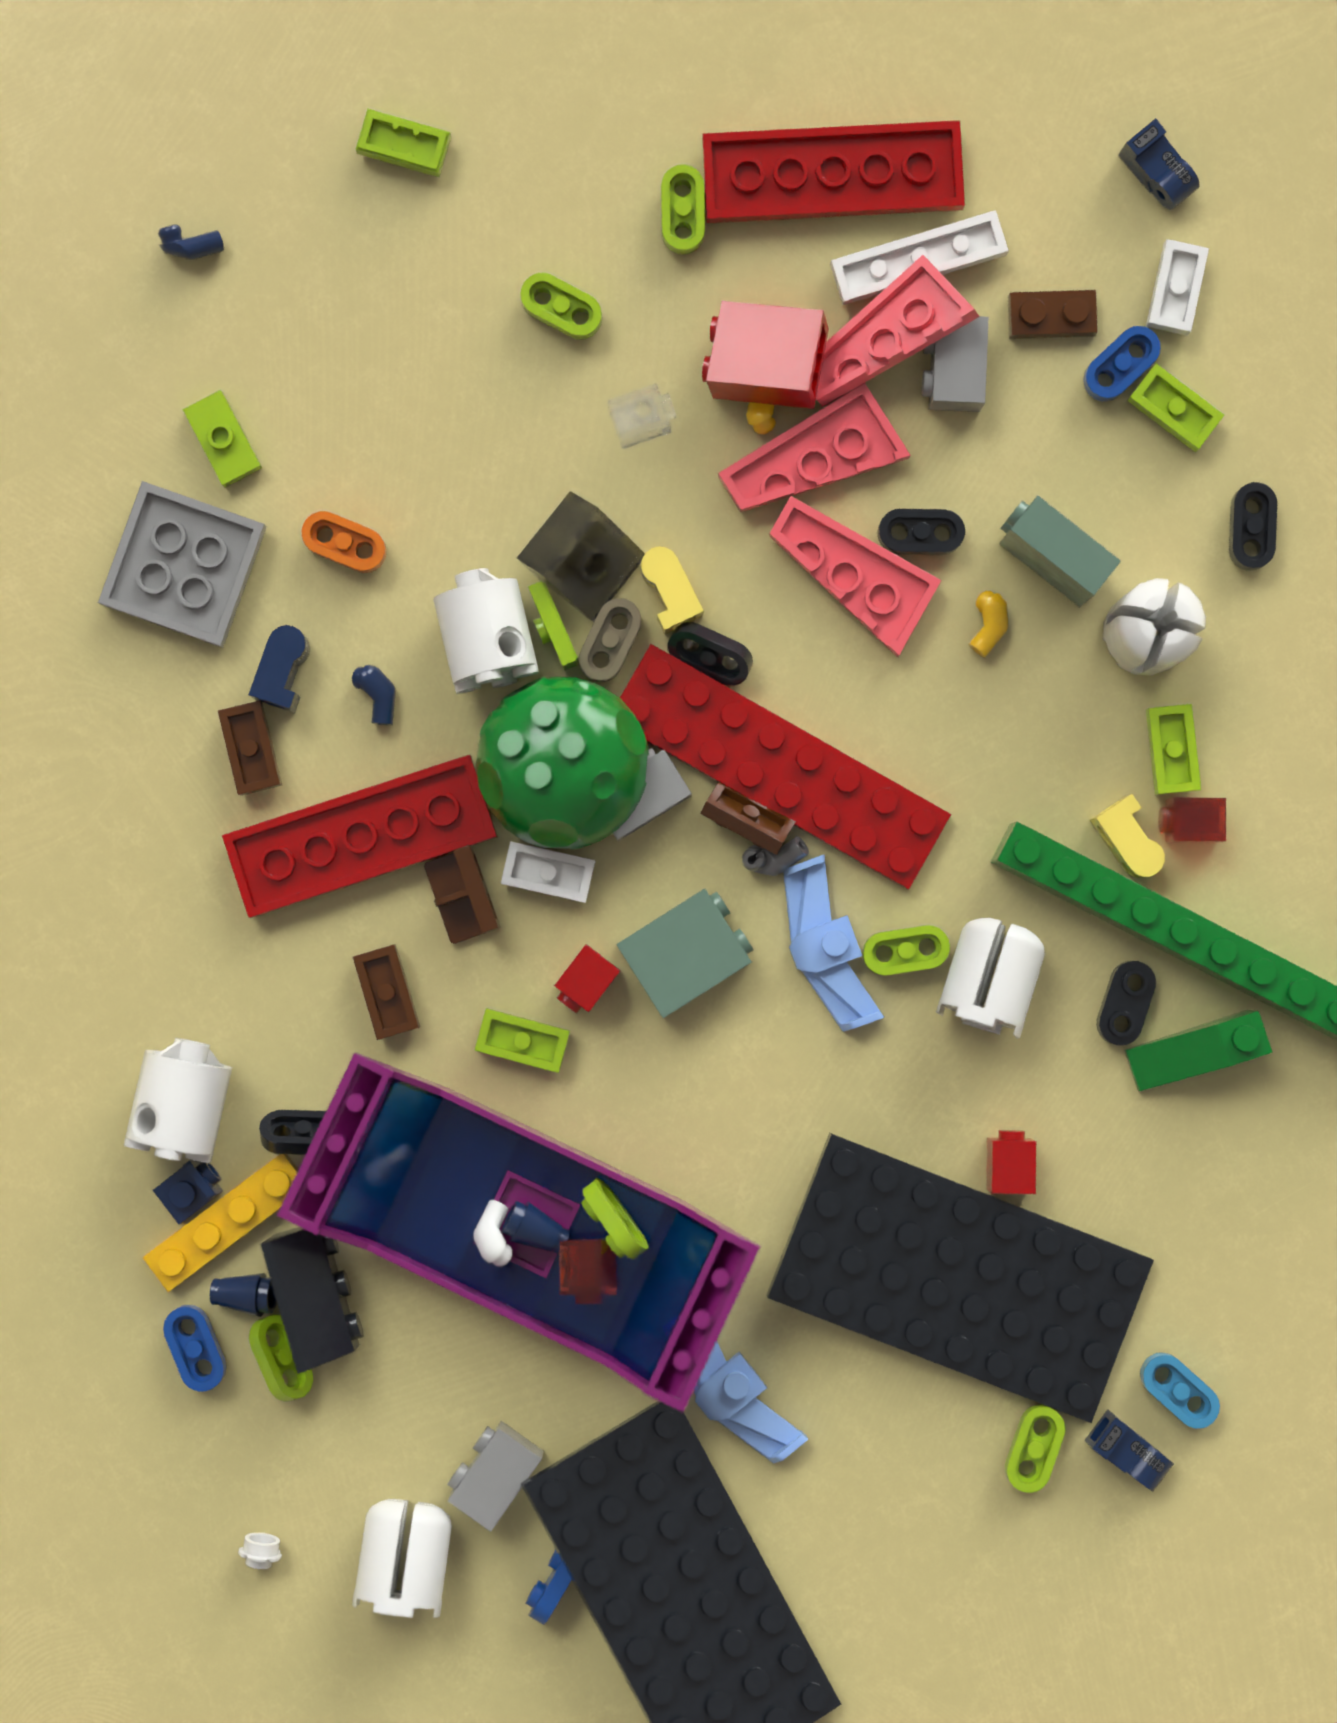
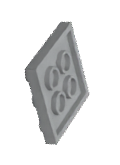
(182, 564)

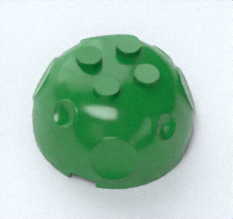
(562, 762)

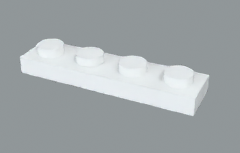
(946, 247)

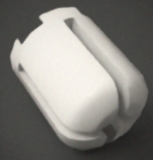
(1131, 631)
(1011, 983)
(382, 1555)

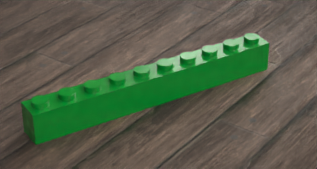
(1169, 927)

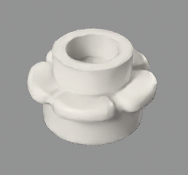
(260, 1550)

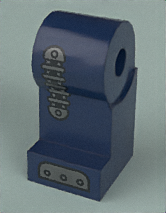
(1159, 166)
(278, 667)
(1128, 1450)

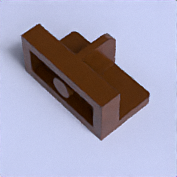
(461, 895)

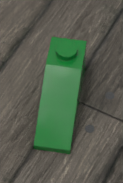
(1199, 1050)

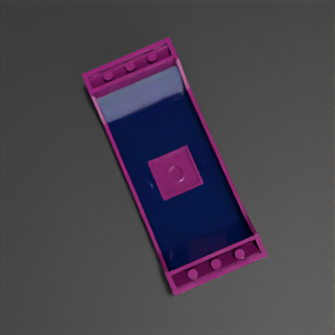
(411, 1172)

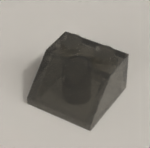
(581, 555)

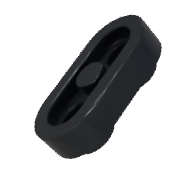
(1253, 528)
(920, 531)
(711, 653)
(1123, 1001)
(289, 1130)

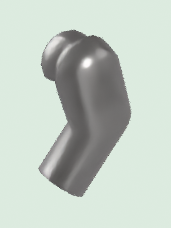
(767, 863)

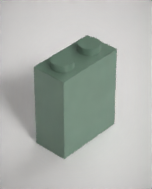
(1057, 550)
(686, 951)

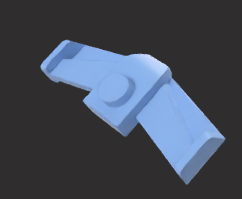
(825, 945)
(729, 1396)

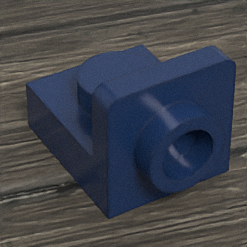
(189, 1189)

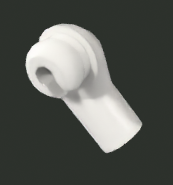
(489, 1237)

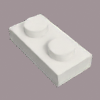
(1177, 287)
(548, 872)

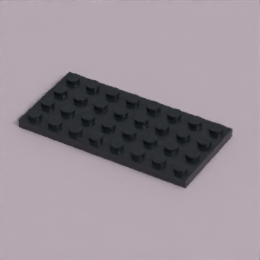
(959, 1277)
(677, 1578)

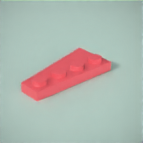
(891, 328)
(823, 449)
(861, 575)

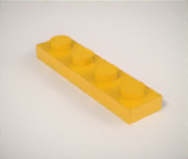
(222, 1223)

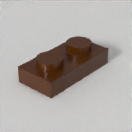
(1052, 314)
(250, 748)
(747, 818)
(386, 992)

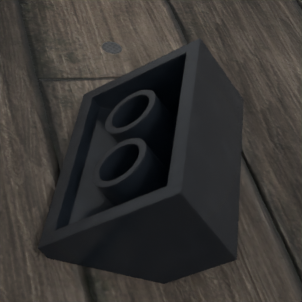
(311, 1297)

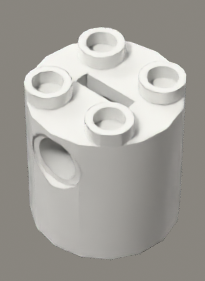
(485, 631)
(179, 1102)

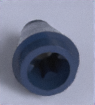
(533, 1228)
(244, 1293)

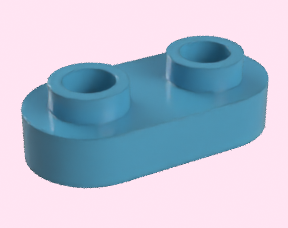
(1178, 1389)

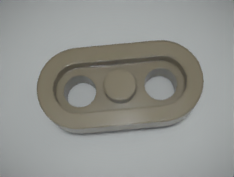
(609, 640)

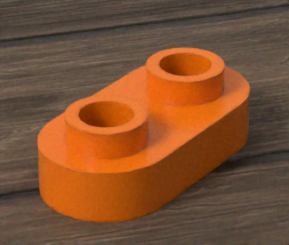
(345, 541)

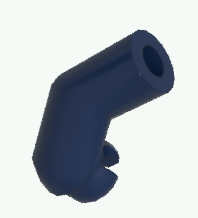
(192, 247)
(380, 689)

